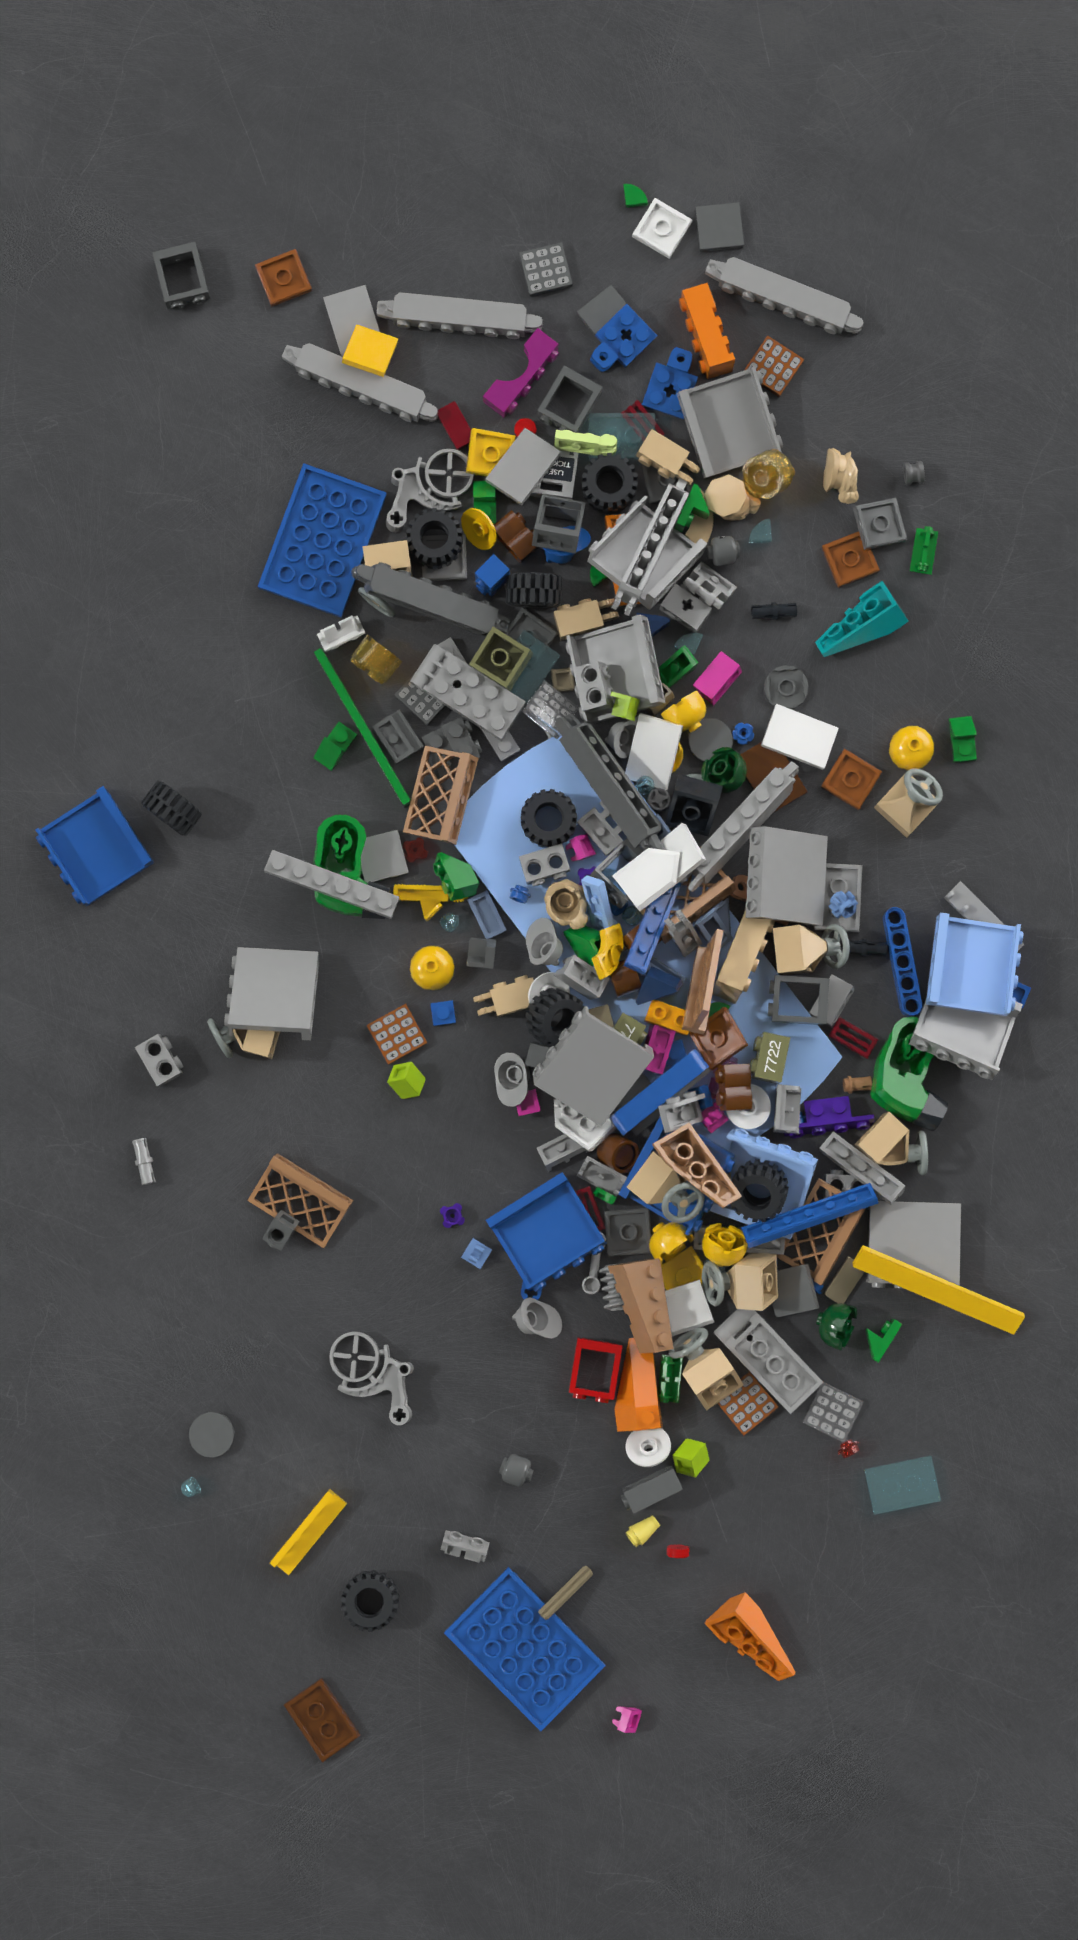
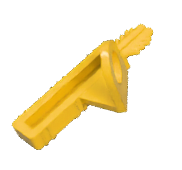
(428, 895)

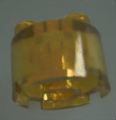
(767, 474)
(375, 658)

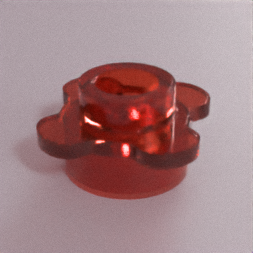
(421, 852)
(848, 1448)

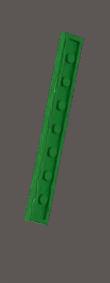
(362, 727)

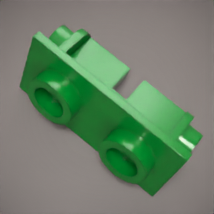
(924, 550)
(670, 1379)

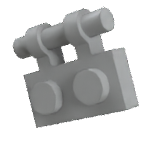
(704, 579)
(600, 831)

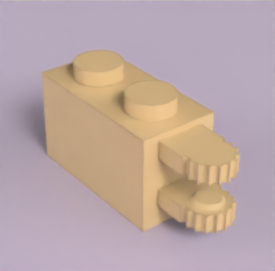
(665, 457)
(582, 617)
(506, 997)

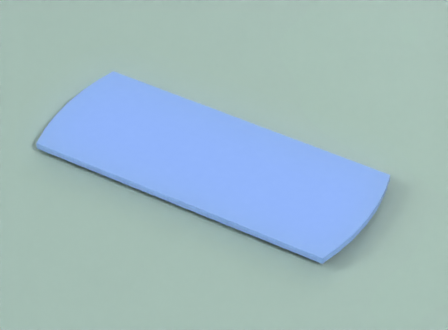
(492, 844)

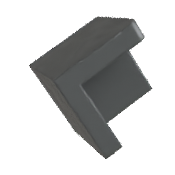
(481, 953)

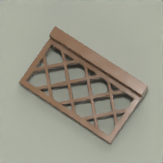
(458, 795)
(700, 904)
(702, 985)
(309, 1183)
(835, 1245)

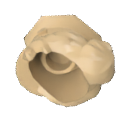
(841, 475)
(730, 499)
(566, 904)

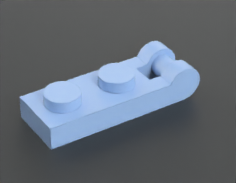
(597, 902)

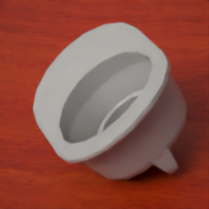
(621, 737)
(543, 943)
(511, 1079)
(538, 1319)

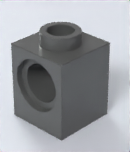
(286, 1224)

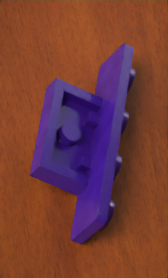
(830, 1115)

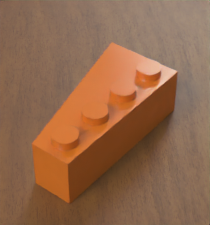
(707, 331)

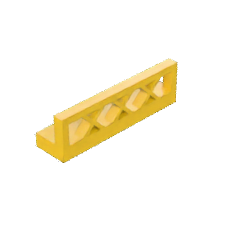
(308, 1532)

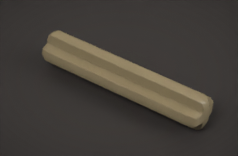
(565, 1592)

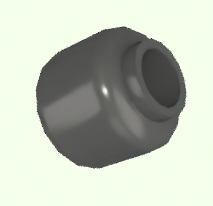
(723, 550)
(516, 1470)

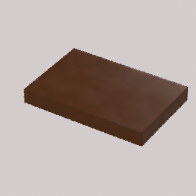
(761, 762)
(322, 1719)

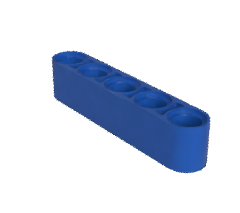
(905, 951)
(657, 1092)

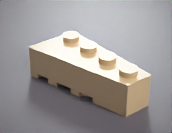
(742, 958)

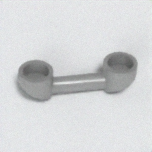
(591, 1284)

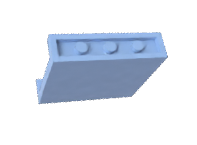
(974, 965)
(796, 1166)

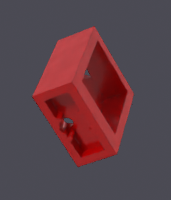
(600, 1396)

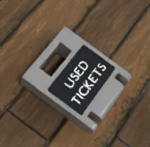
(561, 473)

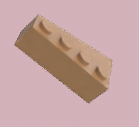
(645, 1303)

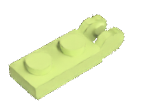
(585, 443)

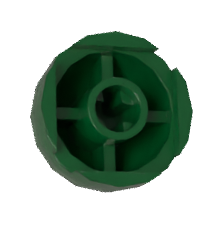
(725, 769)
(836, 1325)

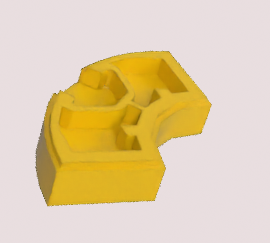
(609, 953)

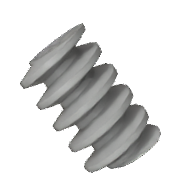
(614, 1298)

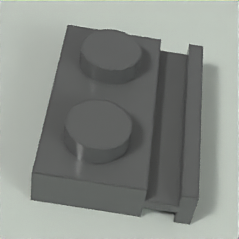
(397, 736)

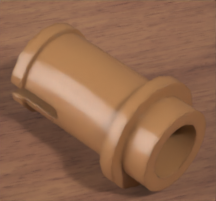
(857, 1084)

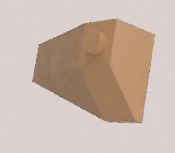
(692, 1160)

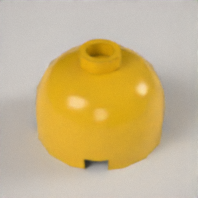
(687, 712)
(911, 747)
(432, 968)
(668, 1240)
(724, 1245)

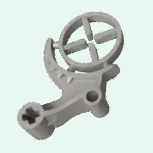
(412, 489)
(391, 1377)

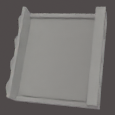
(729, 421)
(618, 545)
(631, 660)
(786, 876)
(273, 990)
(964, 1037)
(591, 1067)
(917, 1235)

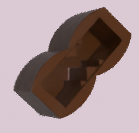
(515, 536)
(734, 1087)

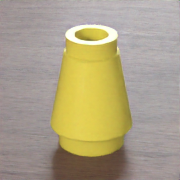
(642, 1531)

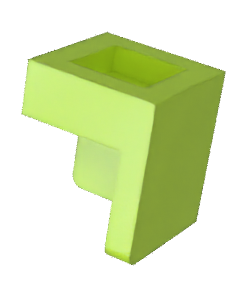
(625, 706)
(406, 1080)
(691, 1457)

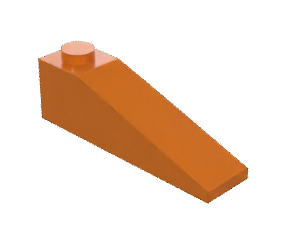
(637, 1396)
(746, 1628)

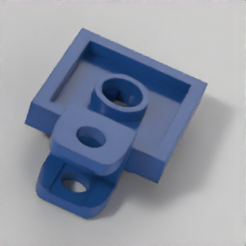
(612, 345)
(673, 374)

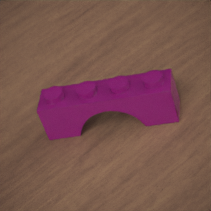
(504, 395)

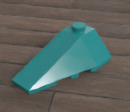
(870, 619)

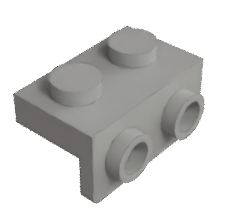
(681, 1111)

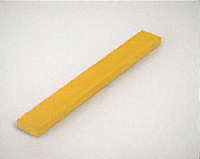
(938, 1289)

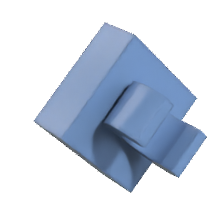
(476, 1253)

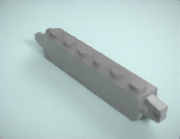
(784, 295)
(459, 315)
(370, 388)
(651, 546)
(737, 827)

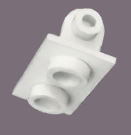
(333, 638)

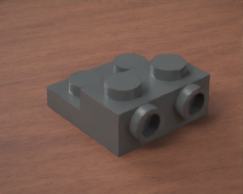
(452, 737)

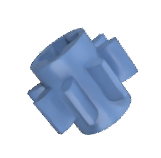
(843, 904)

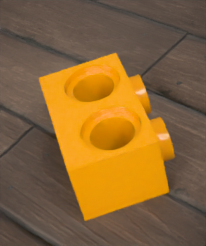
(666, 1016)

